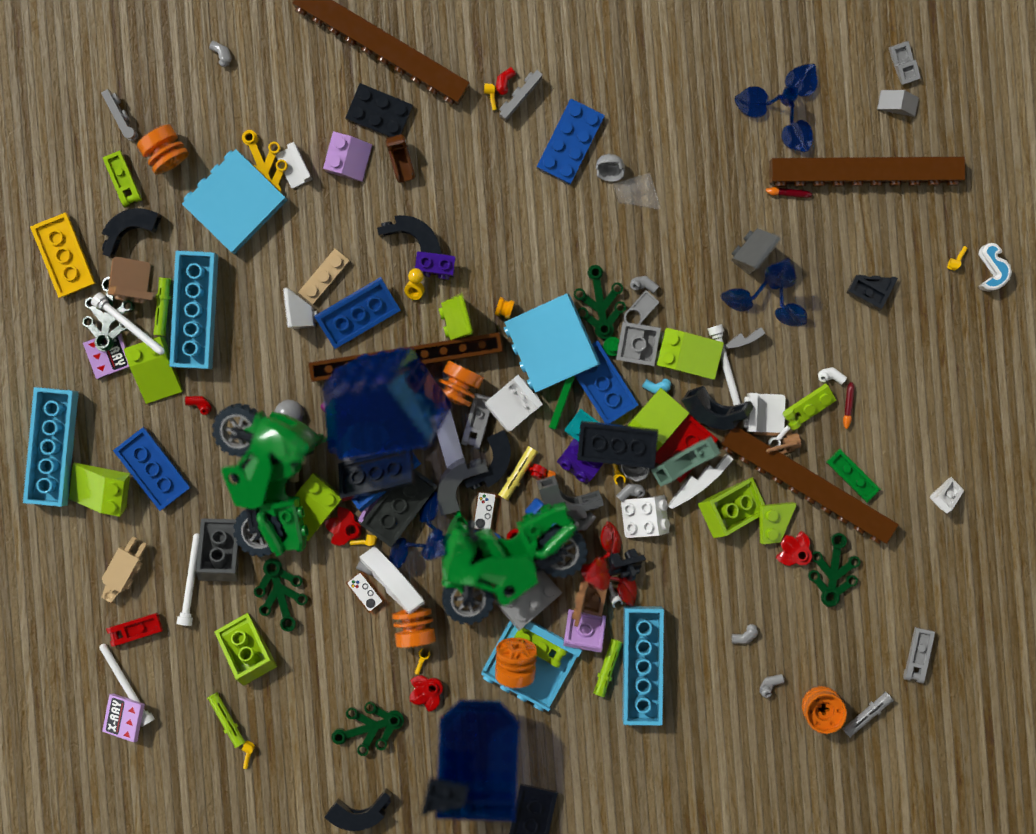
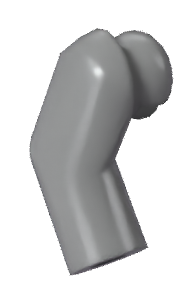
(223, 53)
(643, 282)
(768, 684)

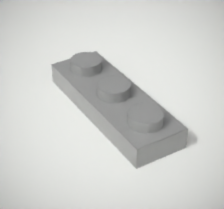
(520, 95)

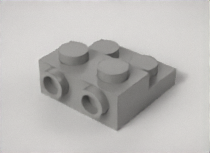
(639, 343)

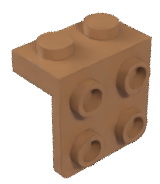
(129, 280)
(589, 601)

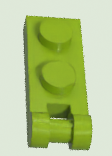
(122, 178)
(809, 406)
(543, 647)

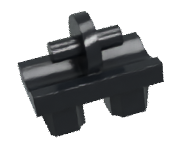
(628, 567)

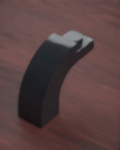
(124, 222)
(414, 227)
(713, 414)
(501, 457)
(357, 820)

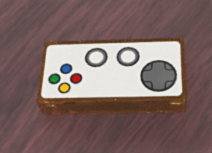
(484, 510)
(365, 591)

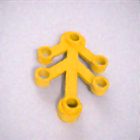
(264, 167)

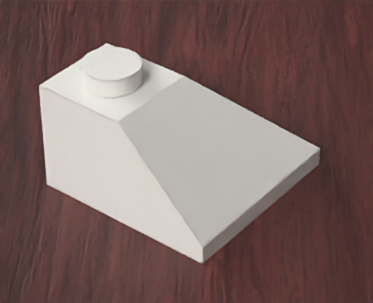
(298, 311)

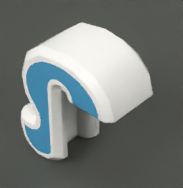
(997, 266)

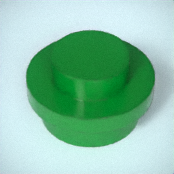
(611, 346)

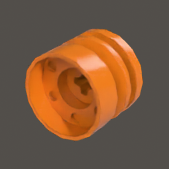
(161, 146)
(459, 383)
(414, 628)
(515, 662)
(833, 714)

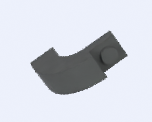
(452, 478)
(576, 505)

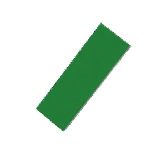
(561, 402)
(853, 475)

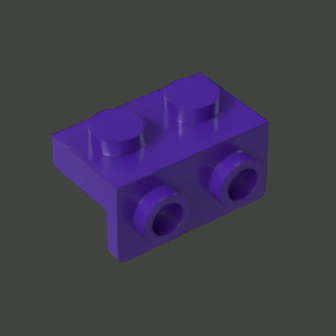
(435, 264)
(582, 470)

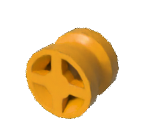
(504, 308)

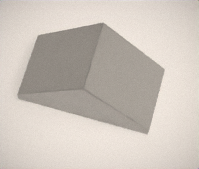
(898, 102)

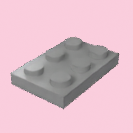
(531, 602)

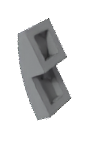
(904, 63)
(740, 340)

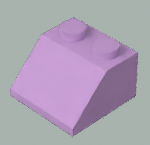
(347, 156)

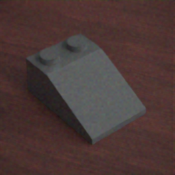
(754, 250)
(217, 551)

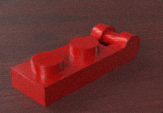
(135, 629)

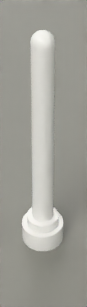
(101, 302)
(717, 333)
(185, 616)
(147, 717)

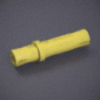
(530, 453)

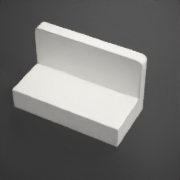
(297, 171)

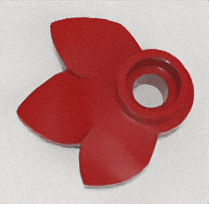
(340, 527)
(793, 547)
(424, 694)

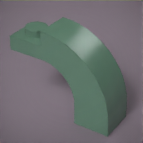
(685, 460)

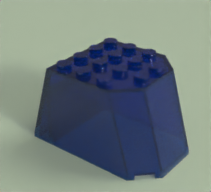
(382, 405)
(480, 751)

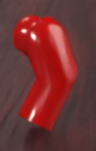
(502, 80)
(201, 403)

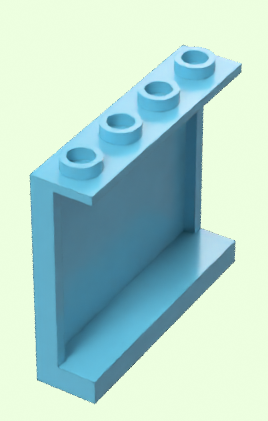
(234, 201)
(551, 343)
(547, 677)

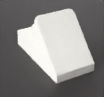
(947, 495)

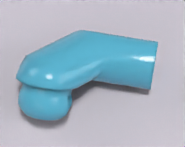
(653, 388)

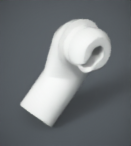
(831, 373)

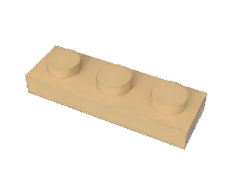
(324, 276)

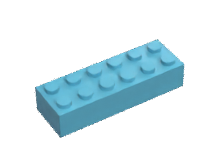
(194, 310)
(50, 447)
(642, 665)

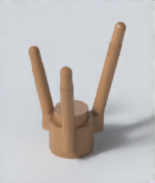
(789, 443)

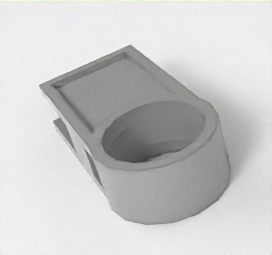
(643, 306)

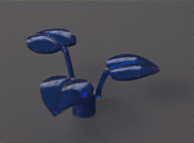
(800, 82)
(777, 276)
(435, 543)

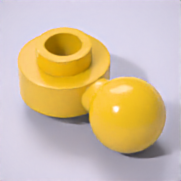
(414, 288)

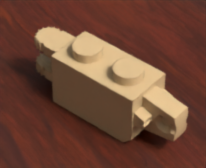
(121, 570)

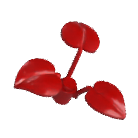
(597, 572)

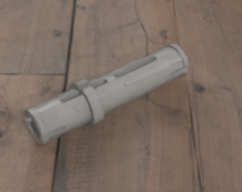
(869, 713)

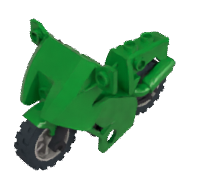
(268, 461)
(509, 563)

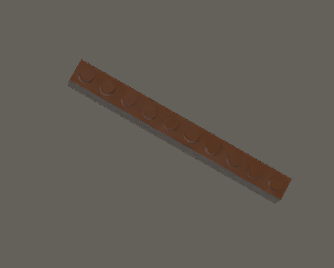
(385, 47)
(866, 170)
(427, 353)
(810, 484)

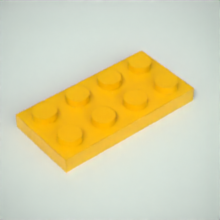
(63, 255)

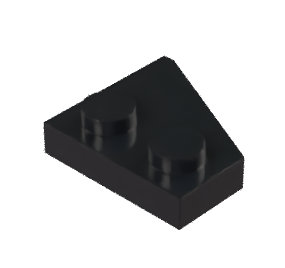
(872, 289)
(443, 795)

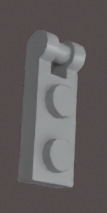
(120, 115)
(476, 421)
(919, 654)

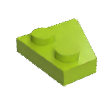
(774, 521)

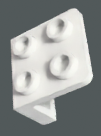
(513, 403)
(766, 413)
(645, 516)

